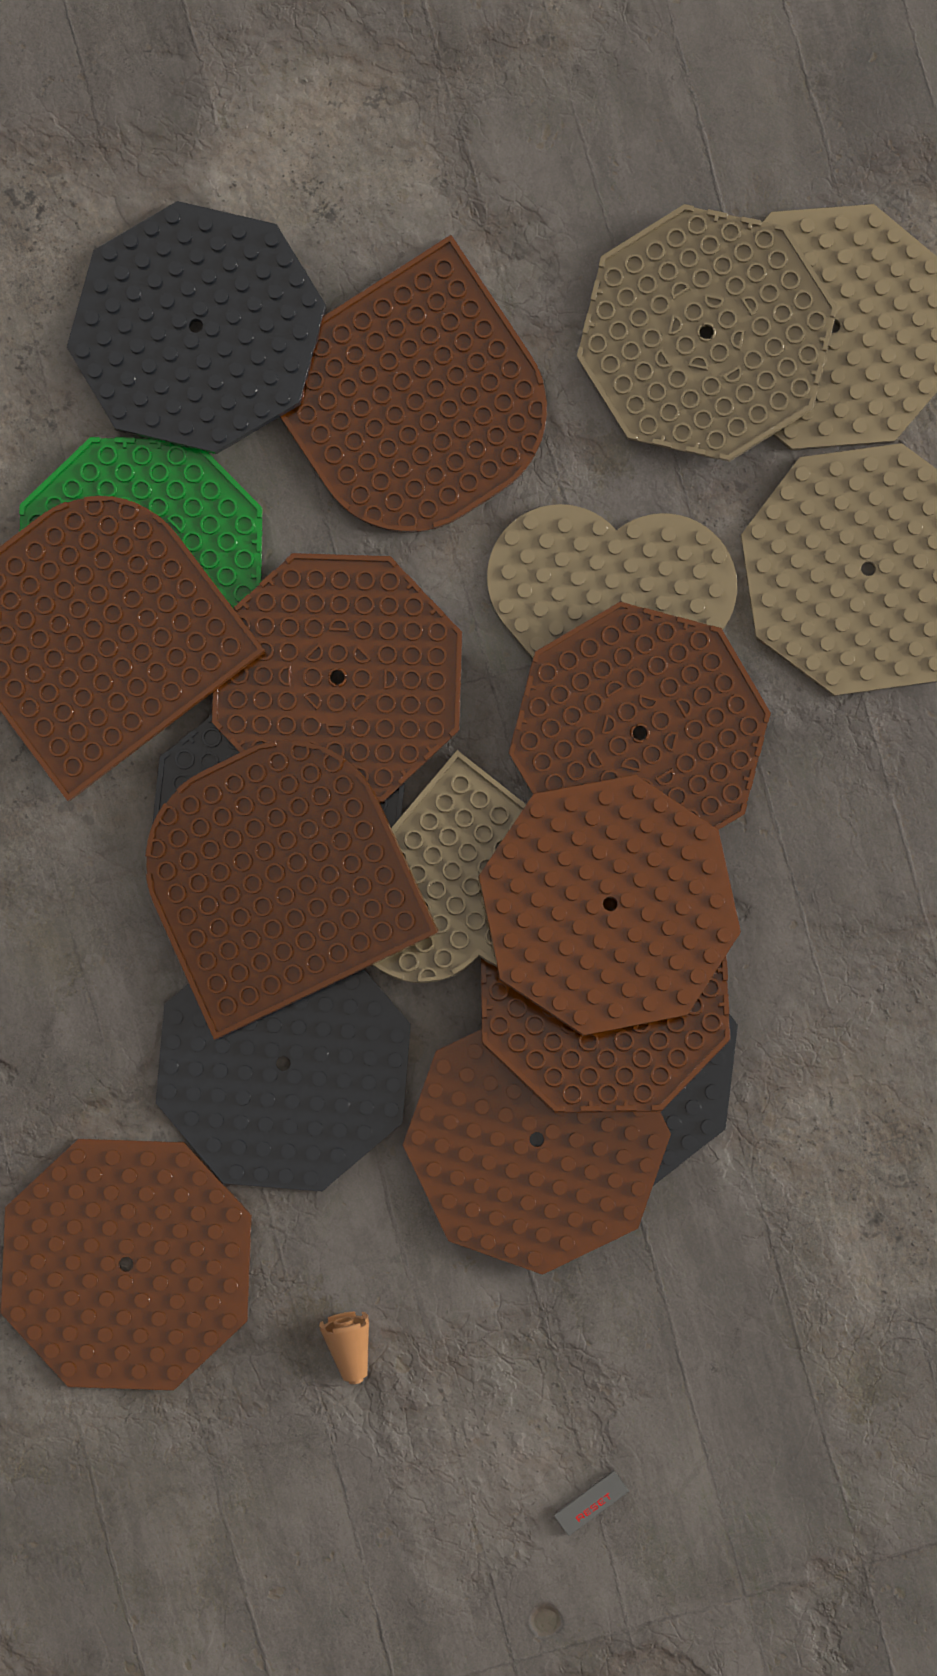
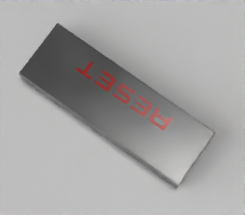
(591, 1503)

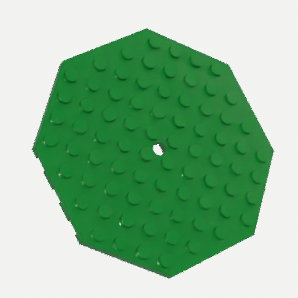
(180, 486)

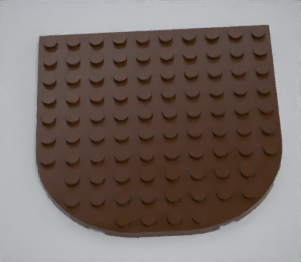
(420, 397)
(107, 635)
(278, 880)

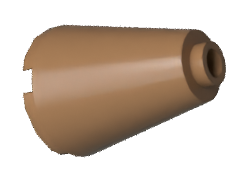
(348, 1344)

